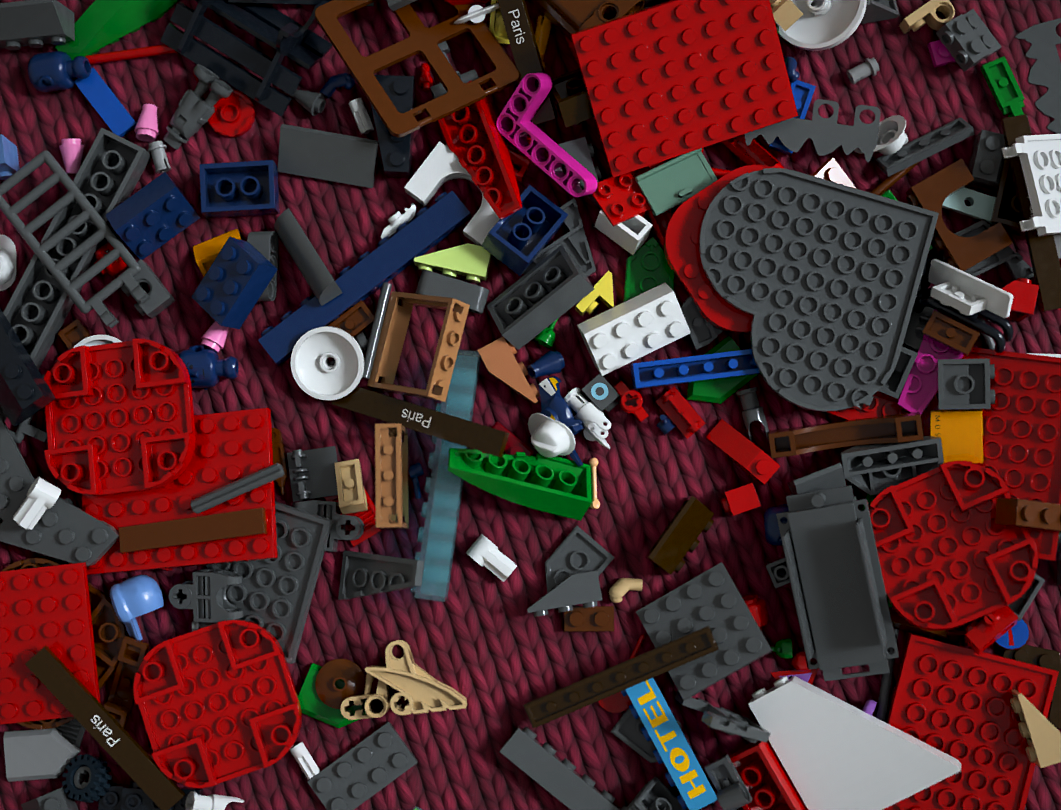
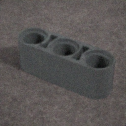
(267, 244)
(444, 286)

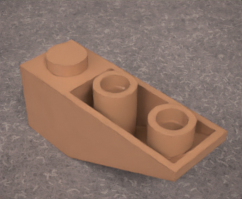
(502, 365)

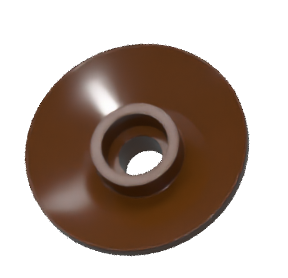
(335, 670)

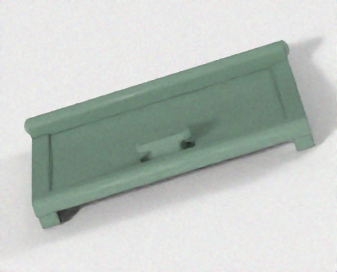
(680, 176)

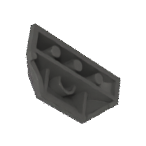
(888, 464)

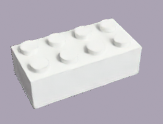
(634, 328)

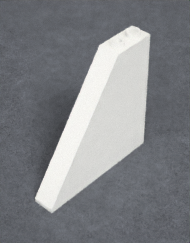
(841, 753)

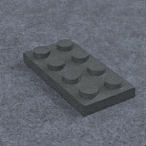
(363, 770)

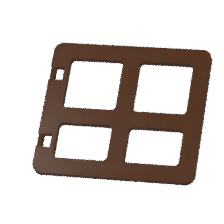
(423, 42)

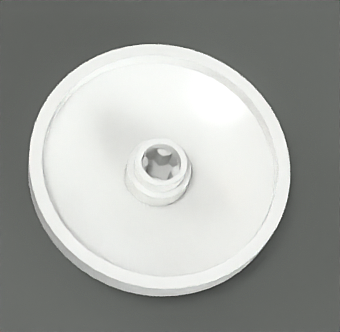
(824, 23)

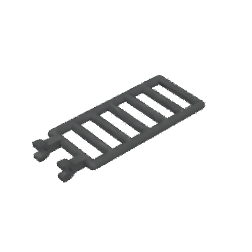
(89, 212)

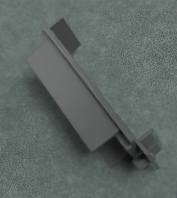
(837, 583)

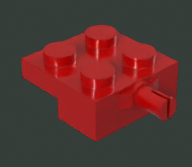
(990, 629)

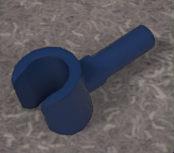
(665, 424)
(416, 471)

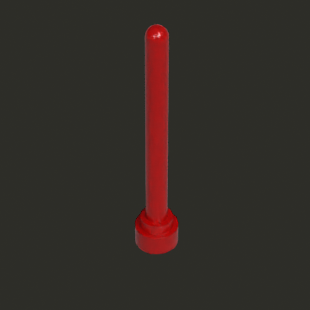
(130, 54)

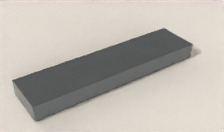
(925, 146)

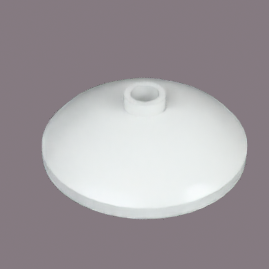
(312, 368)

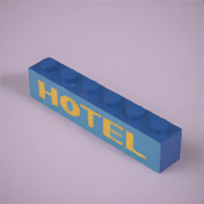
(670, 745)

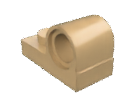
(928, 13)
(350, 487)

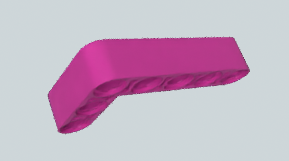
(539, 140)

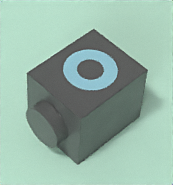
(601, 393)

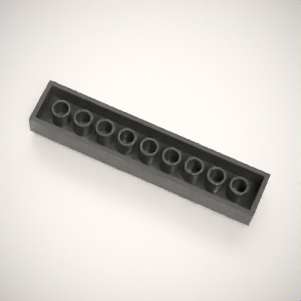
(39, 301)

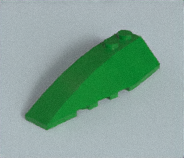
(110, 20)
(532, 481)

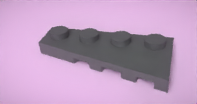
(376, 574)

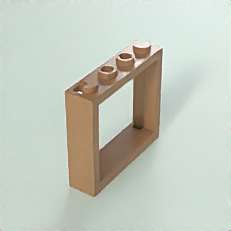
(393, 337)
(391, 476)

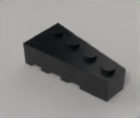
(396, 151)

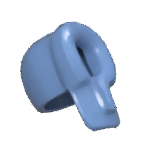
(135, 598)

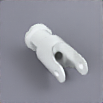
(588, 413)
(210, 802)

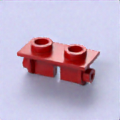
(680, 412)

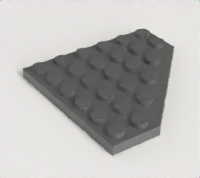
(281, 589)

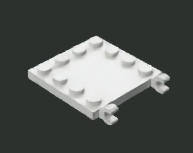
(1042, 173)

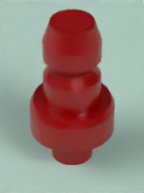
(425, 80)

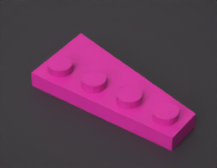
(923, 378)

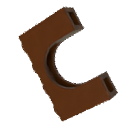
(957, 250)

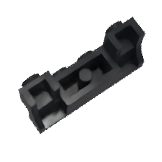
(134, 798)

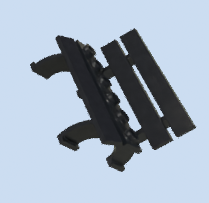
(267, 26)

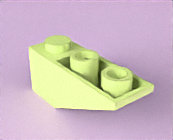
(461, 260)

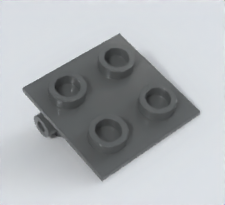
(312, 473)

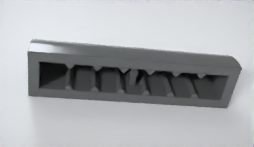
(306, 258)

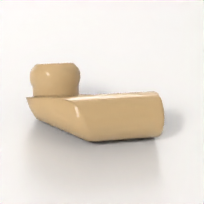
(622, 586)

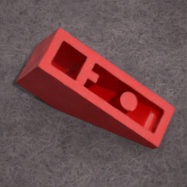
(743, 452)

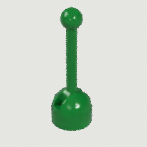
(547, 336)
(783, 648)

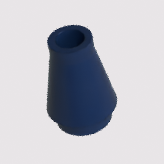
(548, 364)

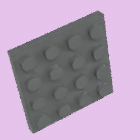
(702, 602)

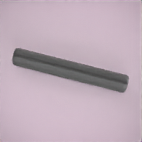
(237, 488)

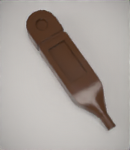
(279, 457)

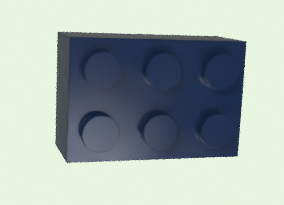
(239, 189)
(152, 216)
(525, 232)
(234, 283)

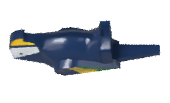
(558, 409)

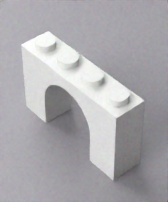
(433, 173)

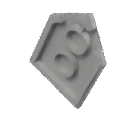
(36, 754)

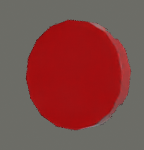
(233, 115)

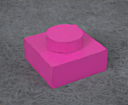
(940, 54)

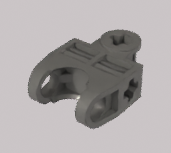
(332, 511)
(207, 595)

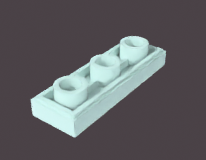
(980, 204)

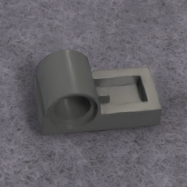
(728, 783)

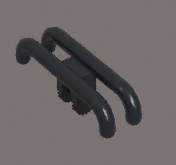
(971, 320)

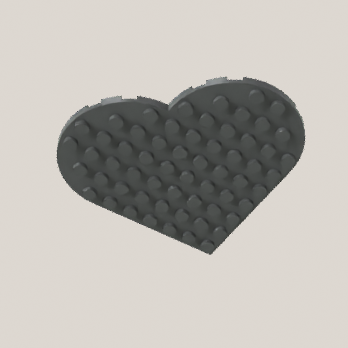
(822, 277)

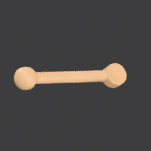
(595, 502)

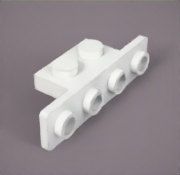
(966, 291)

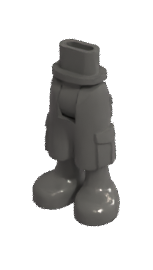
(192, 108)

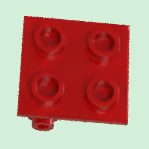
(620, 198)

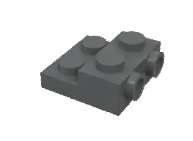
(968, 39)
(965, 384)

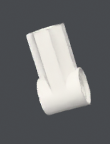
(39, 498)
(488, 555)

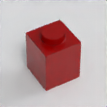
(740, 500)

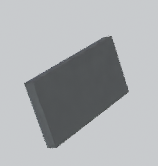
(327, 156)

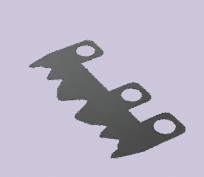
(1046, 69)
(824, 132)

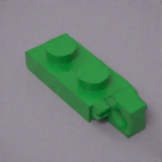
(1004, 87)

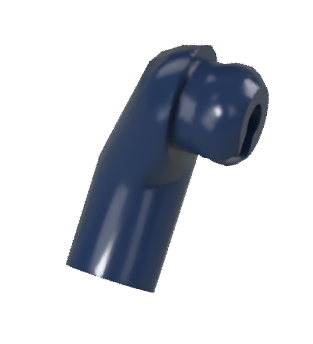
(791, 65)
(335, 82)

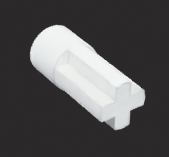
(361, 116)
(305, 760)

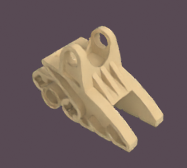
(411, 681)

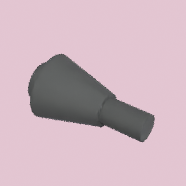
(311, 101)

